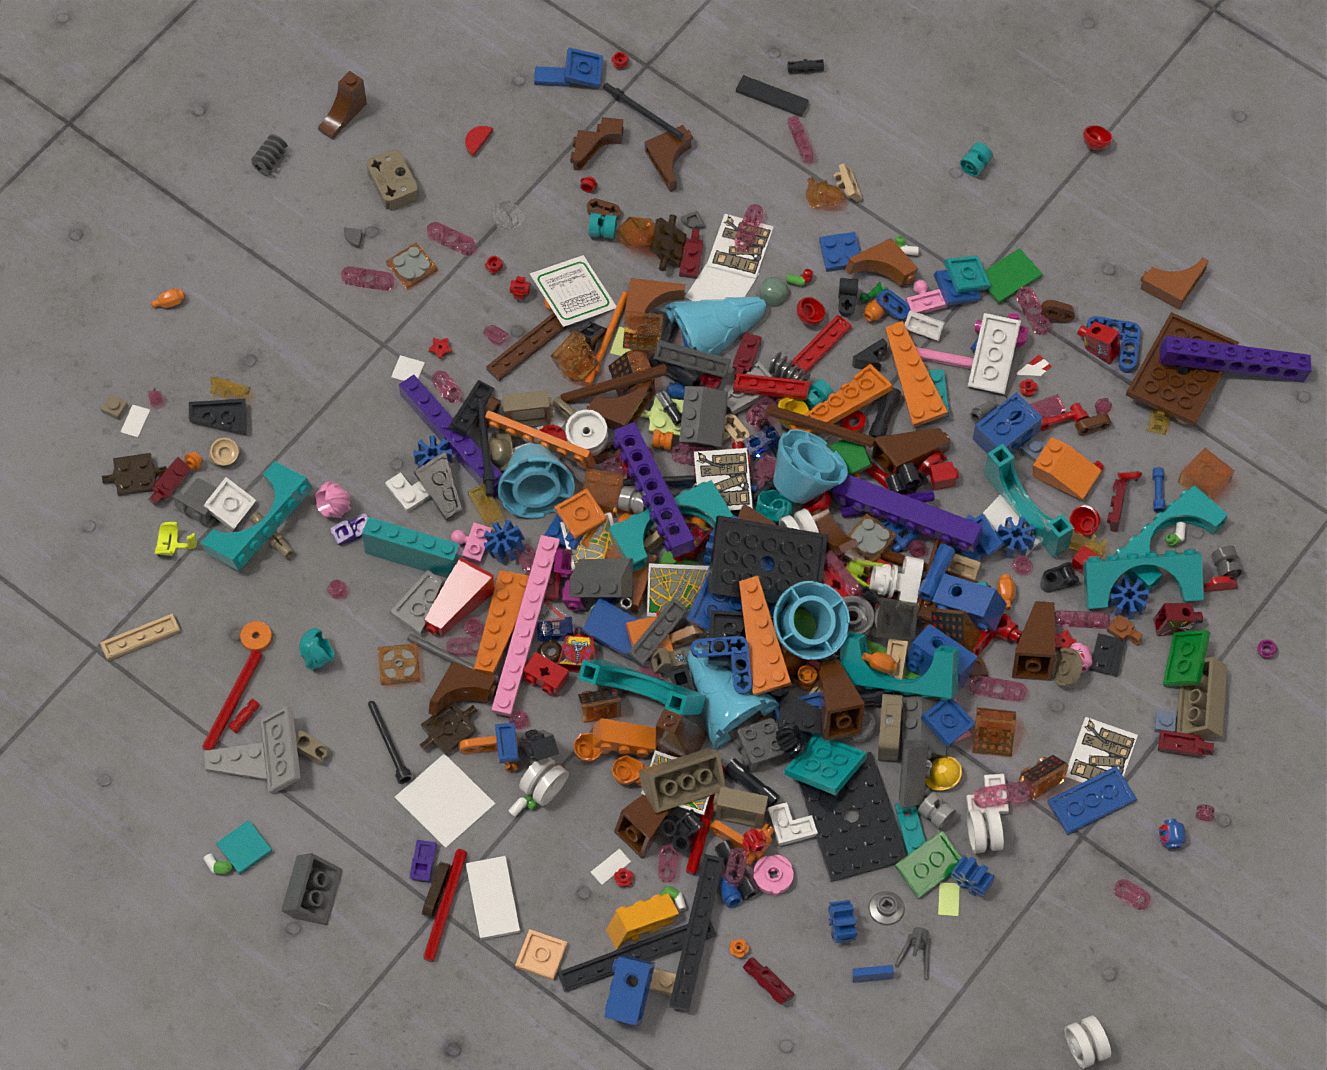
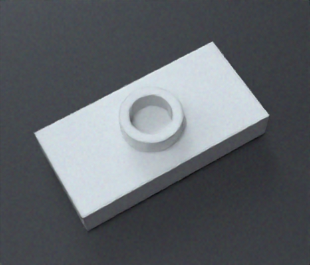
(924, 325)

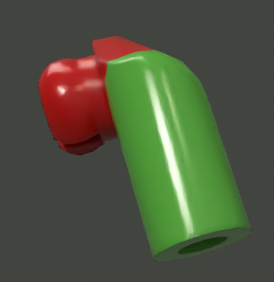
(802, 279)

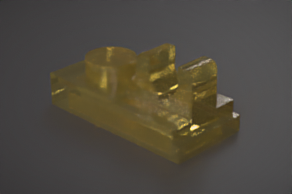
(225, 385)
(1158, 422)
(484, 505)
(1079, 540)

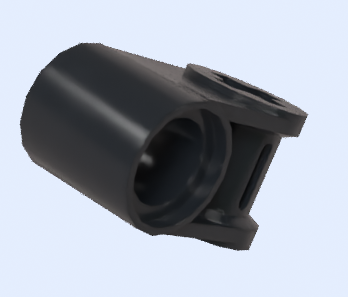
(1061, 576)

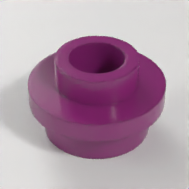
(1267, 644)

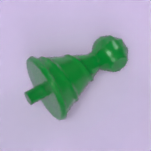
(864, 297)

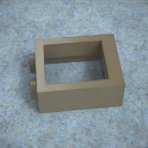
(529, 408)
(740, 807)

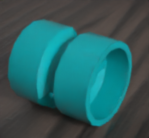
(976, 159)
(609, 225)
(818, 393)

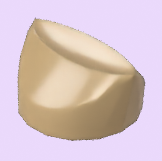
(223, 452)

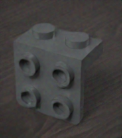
(194, 499)
(757, 743)

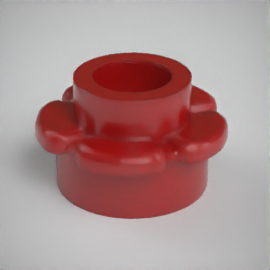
(620, 56)
(588, 184)
(494, 260)
(1028, 391)
(623, 882)

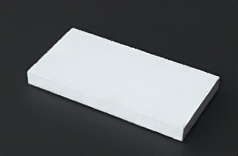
(994, 353)
(492, 898)

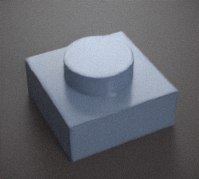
(1033, 448)
(1164, 721)

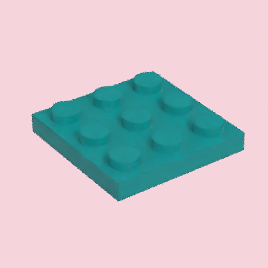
(826, 764)

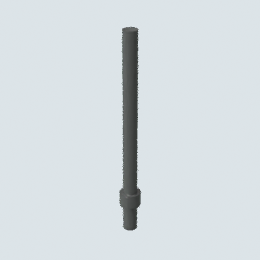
(443, 654)

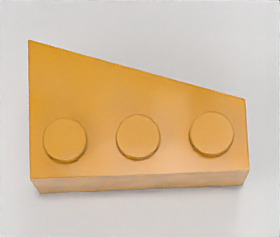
(641, 918)

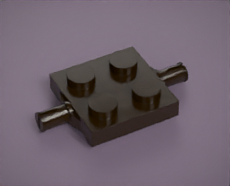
(668, 242)
(133, 474)
(448, 728)

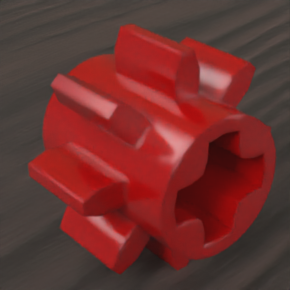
(519, 287)
(754, 840)

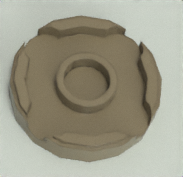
(1067, 667)

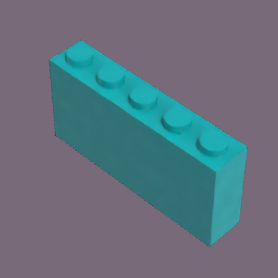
(410, 547)

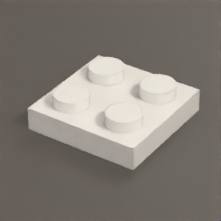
(229, 503)

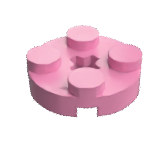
(776, 885)

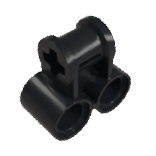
(847, 295)
(907, 480)
(683, 828)

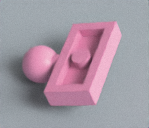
(925, 301)
(474, 543)

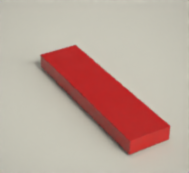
(822, 344)
(771, 386)

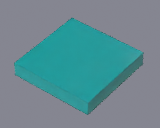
(967, 274)
(244, 847)

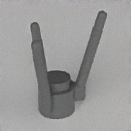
(919, 939)

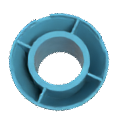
(806, 466)
(534, 482)
(829, 614)

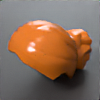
(584, 748)
(626, 770)

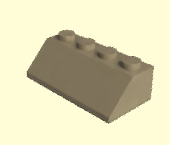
(1203, 704)
(682, 779)

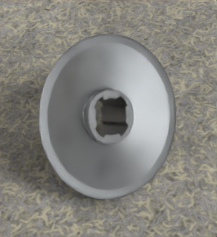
(881, 914)

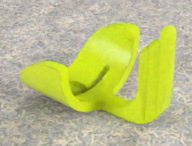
(171, 528)

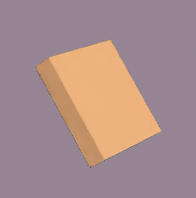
(541, 954)

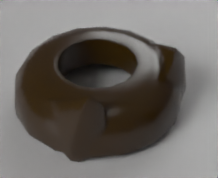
(550, 643)

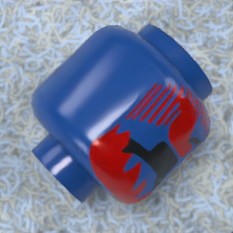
(1172, 834)

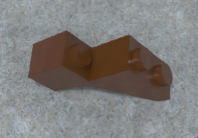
(589, 142)

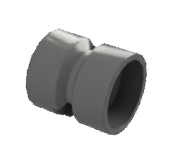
(1227, 563)

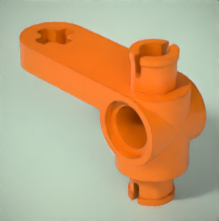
(485, 744)
(726, 833)

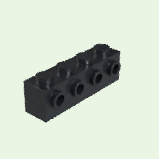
(538, 744)

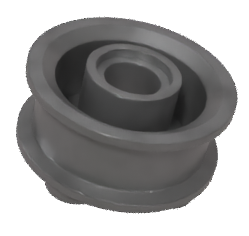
(863, 612)

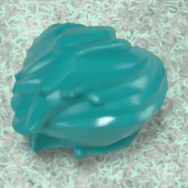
(774, 505)
(315, 649)

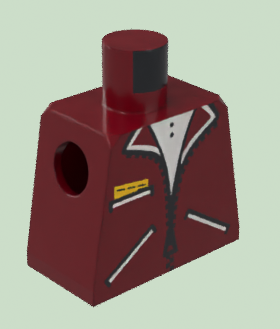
(1176, 618)

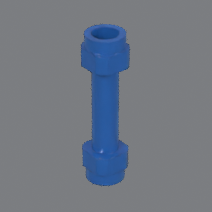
(1158, 476)

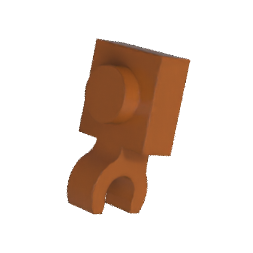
(1123, 629)

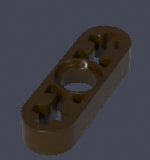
(436, 889)

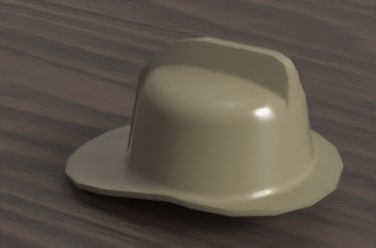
(500, 449)

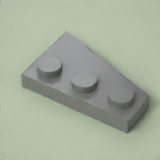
(739, 401)
(417, 602)
(237, 760)

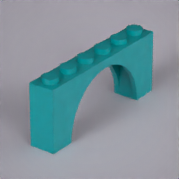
(1191, 508)
(1053, 533)
(629, 536)
(239, 547)
(1103, 572)
(938, 681)
(676, 698)

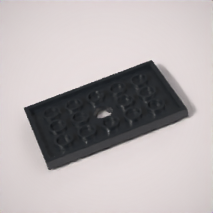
(743, 543)
(858, 845)

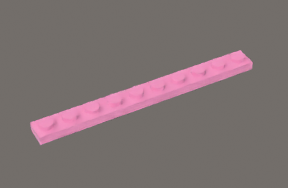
(525, 626)

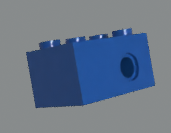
(1009, 424)
(979, 602)
(922, 654)
(627, 1000)

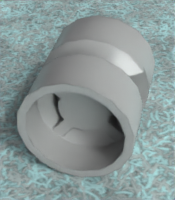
(631, 500)
(936, 810)

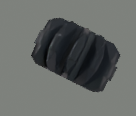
(791, 740)

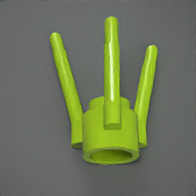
(857, 570)

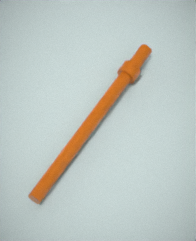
(607, 337)

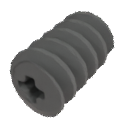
(268, 153)
(785, 370)

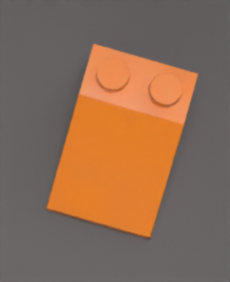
(1065, 469)

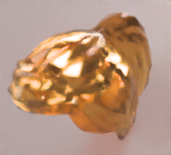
(823, 194)

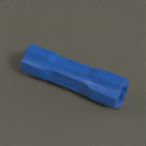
(938, 568)

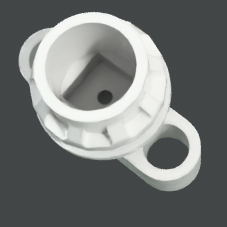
(888, 580)

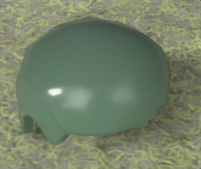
(773, 291)

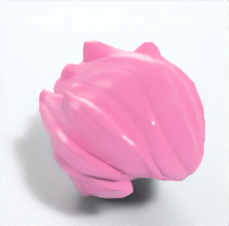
(332, 500)

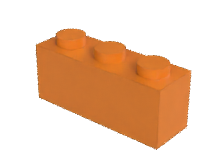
(624, 737)

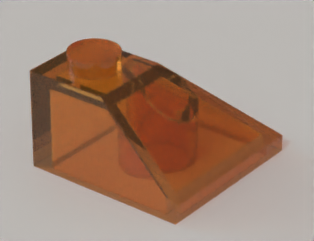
(636, 232)

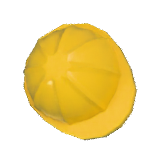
(794, 406)
(944, 774)

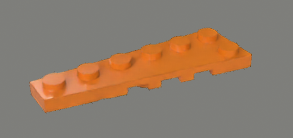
(918, 388)
(862, 390)
(573, 452)
(500, 619)
(765, 654)

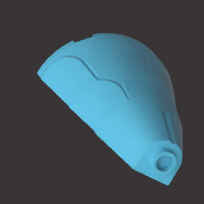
(715, 322)
(723, 705)

